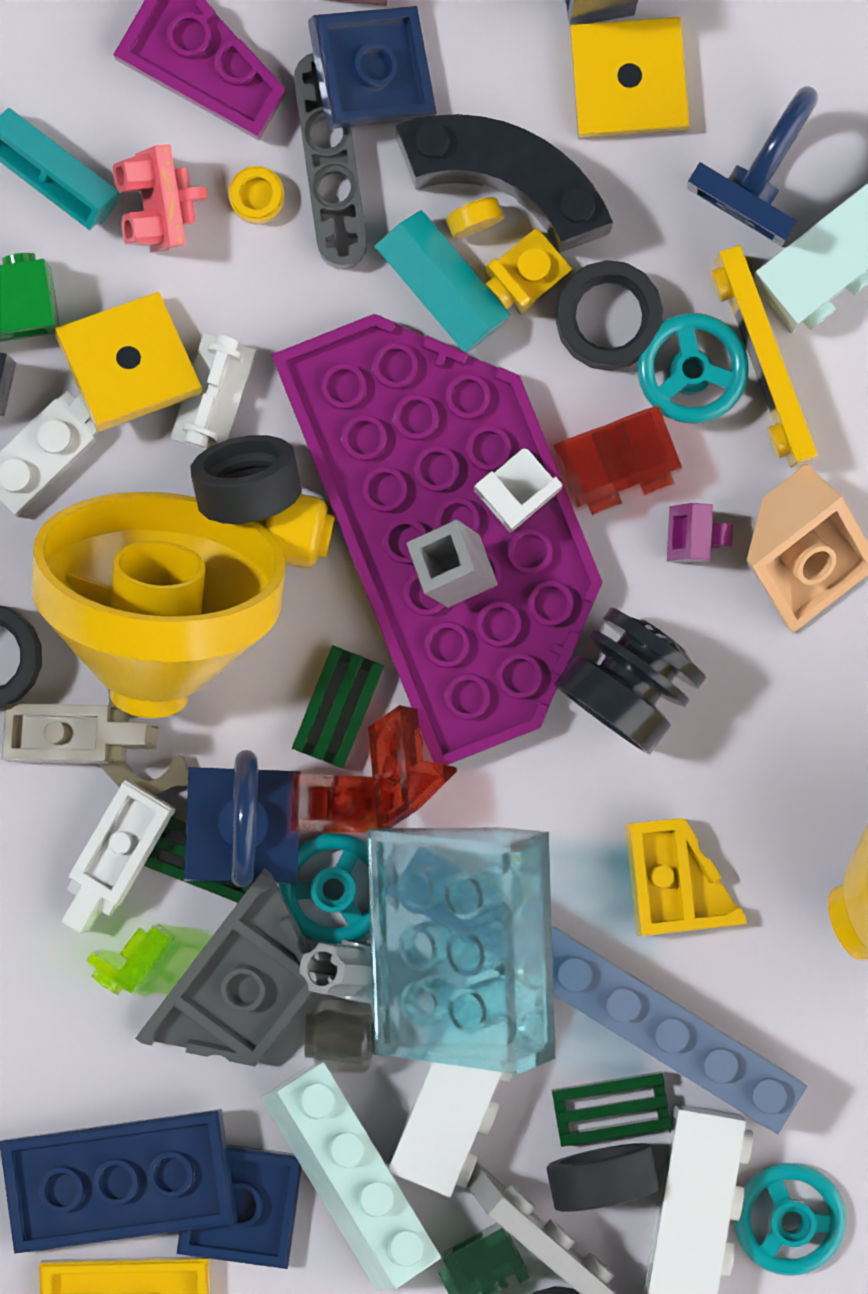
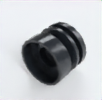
(631, 679)

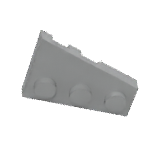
(546, 1241)

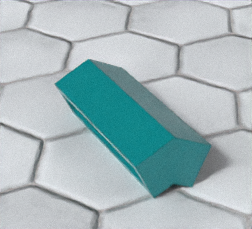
(55, 172)
(442, 281)

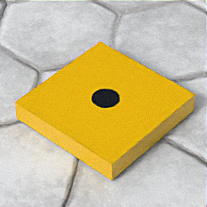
(629, 77)
(128, 361)

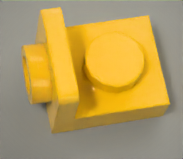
(526, 272)

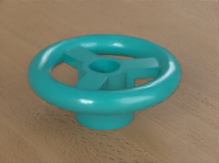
(732, 381)
(357, 923)
(810, 1222)

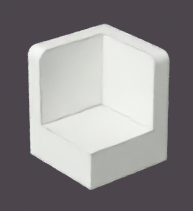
(517, 489)

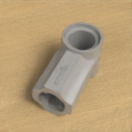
(340, 970)

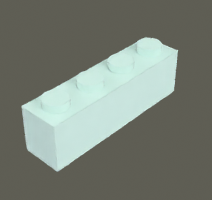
(819, 266)
(350, 1177)

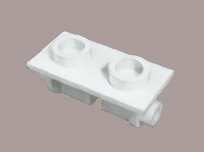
(223, 374)

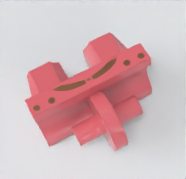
(165, 198)

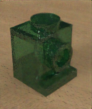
(482, 1263)

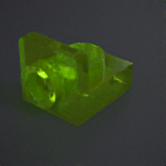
(142, 955)

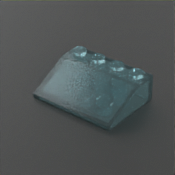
(462, 946)

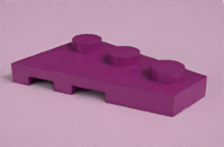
(203, 61)

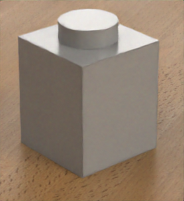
(452, 563)

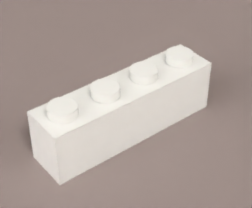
(443, 1126)
(697, 1202)

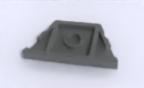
(240, 983)

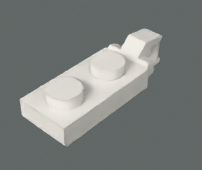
(44, 451)
(115, 854)

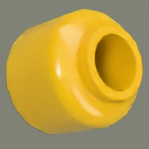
(303, 531)

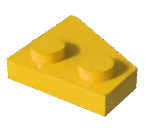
(674, 881)

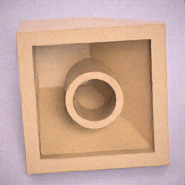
(806, 547)

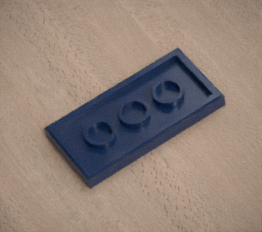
(118, 1181)

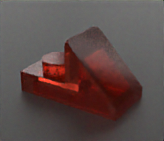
(399, 773)
(333, 803)

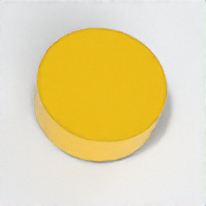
(256, 195)
(474, 217)

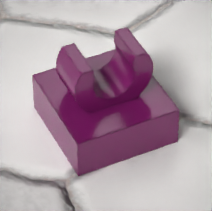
(694, 534)

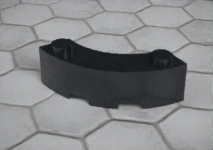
(510, 160)

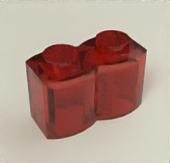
(617, 460)

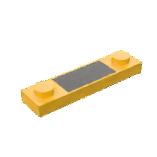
(735, 283)

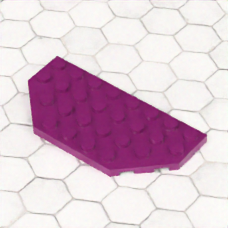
(399, 446)

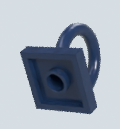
(748, 192)
(240, 824)

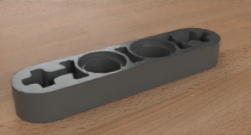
(324, 162)

